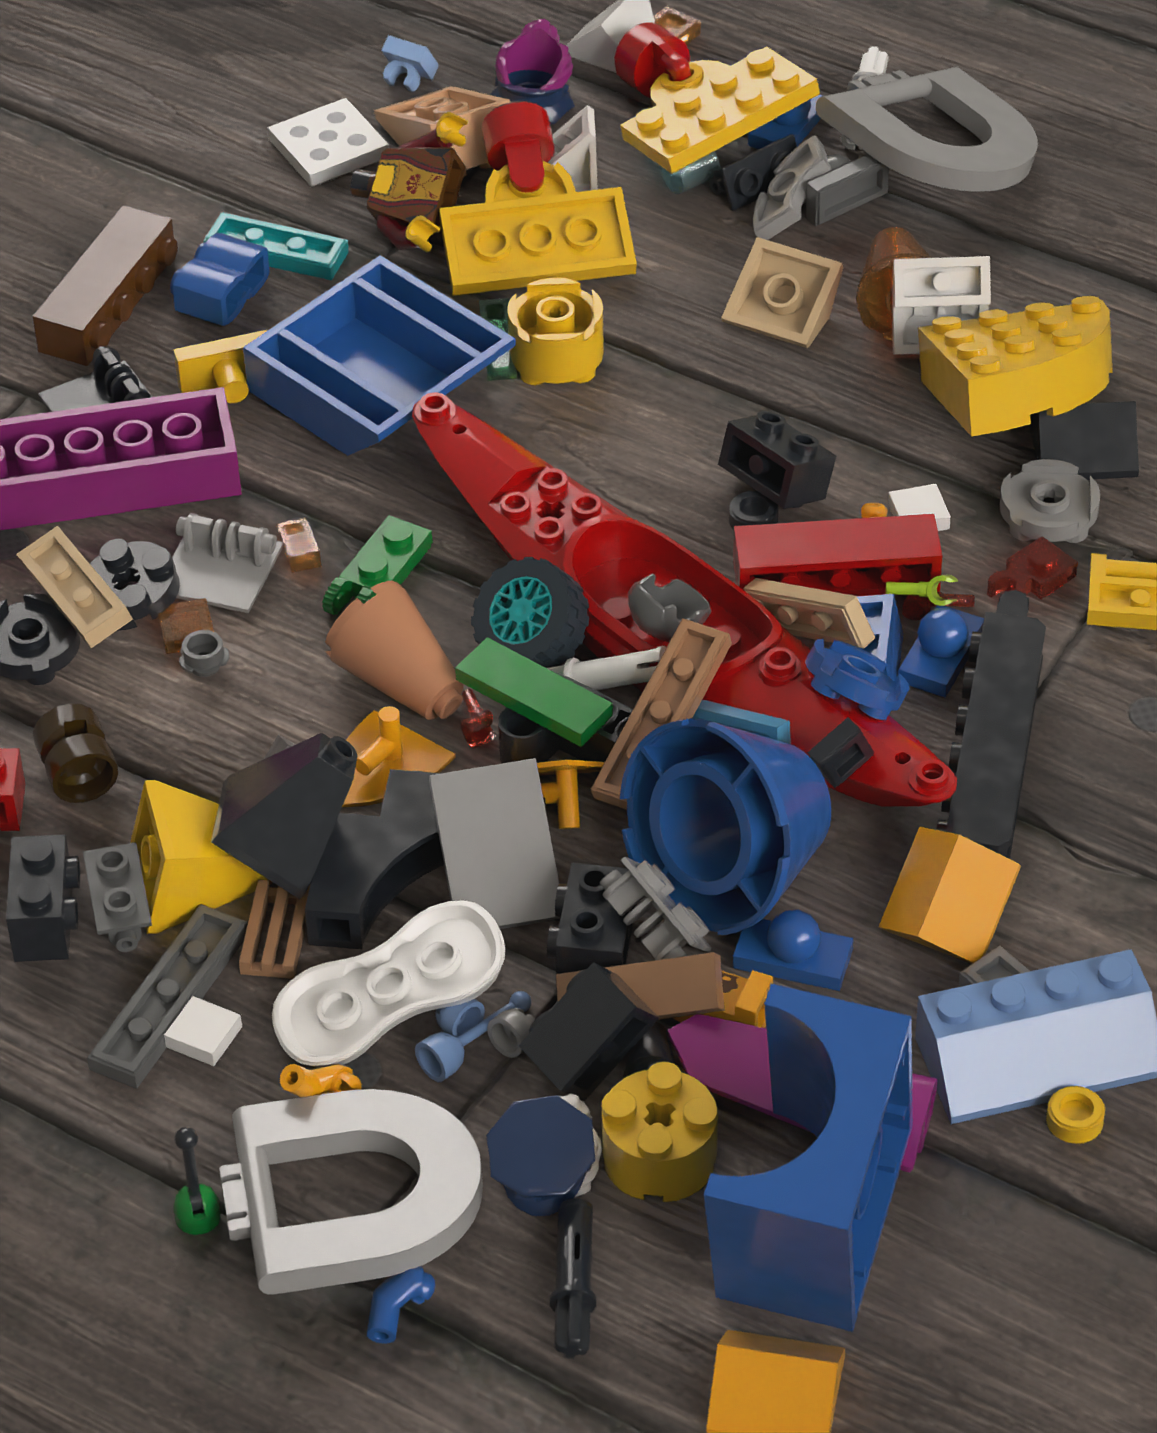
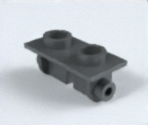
(118, 894)

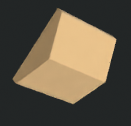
(784, 293)

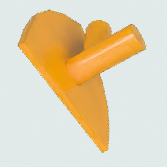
(388, 745)
(565, 788)

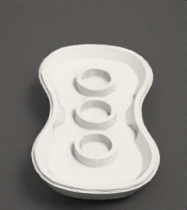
(349, 1003)

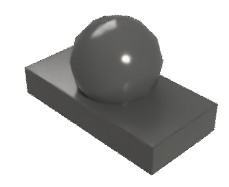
(845, 187)

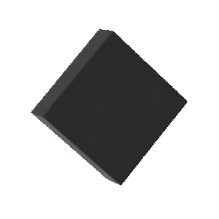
(841, 752)

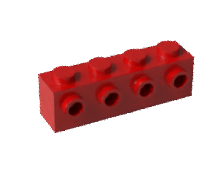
(840, 554)

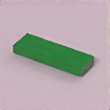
(534, 691)

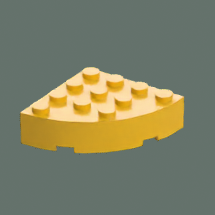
(1018, 363)

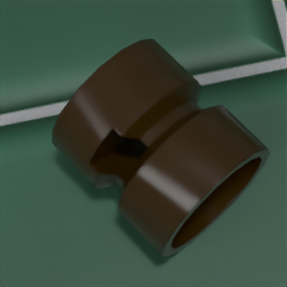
(75, 753)

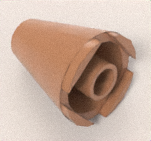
(395, 652)

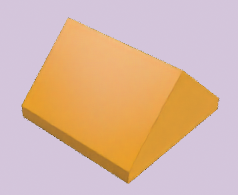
(950, 894)
(773, 1385)

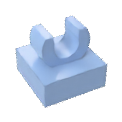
(409, 59)

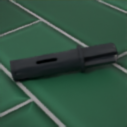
(573, 1296)

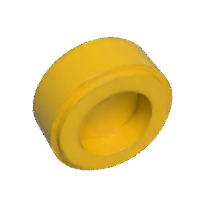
(1075, 1114)

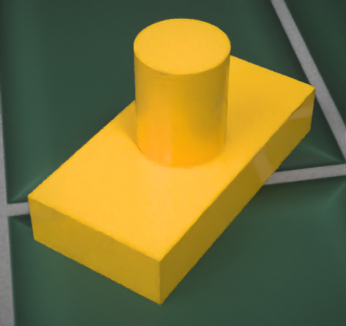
(215, 366)

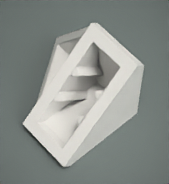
(600, 37)
(577, 149)

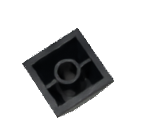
(285, 808)

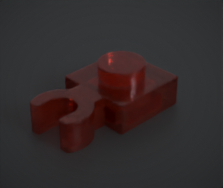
(1034, 569)

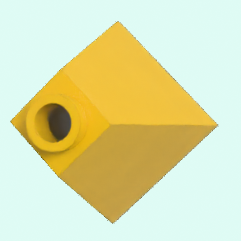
(178, 857)

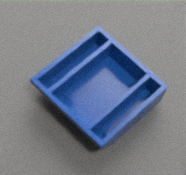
(368, 354)

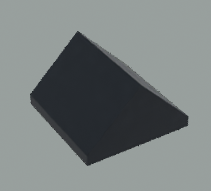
(1092, 437)

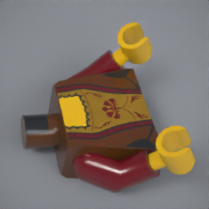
(414, 184)

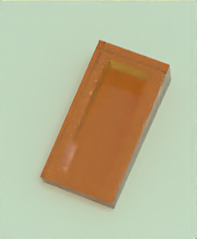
(299, 545)

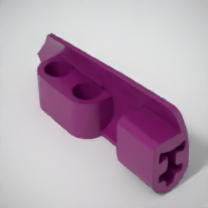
(735, 1064)

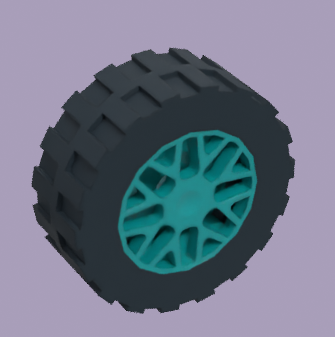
(529, 590)

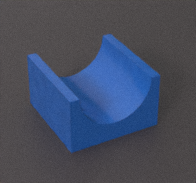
(811, 1228)

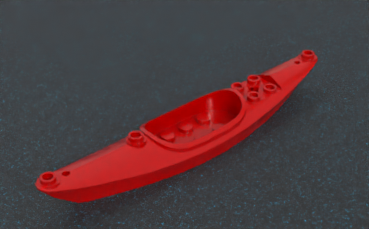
(554, 518)

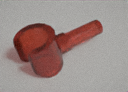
(917, 607)
(477, 727)

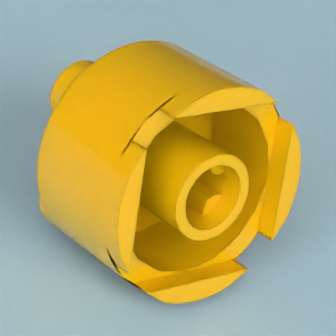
(556, 332)
(659, 1133)

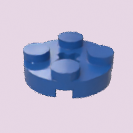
(856, 676)

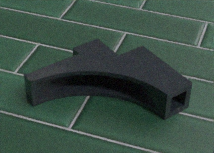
(373, 861)

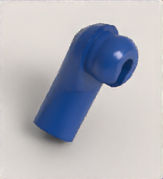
(391, 1296)

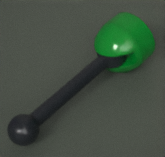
(196, 1195)

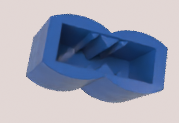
(220, 278)

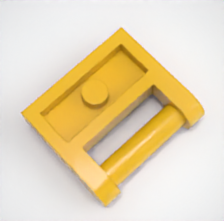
(1122, 593)

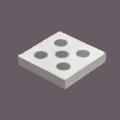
(328, 142)

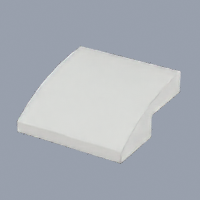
(933, 290)

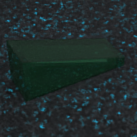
(496, 313)

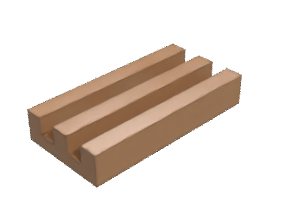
(263, 895)

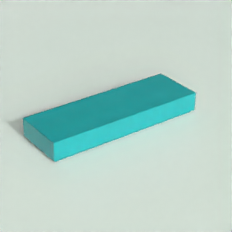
(287, 246)

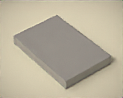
(497, 841)

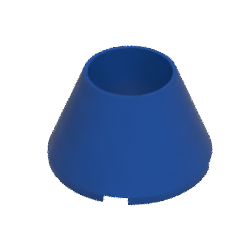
(723, 817)

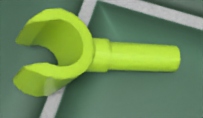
(922, 589)

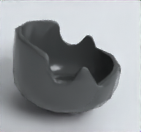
(662, 608)

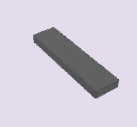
(183, 971)

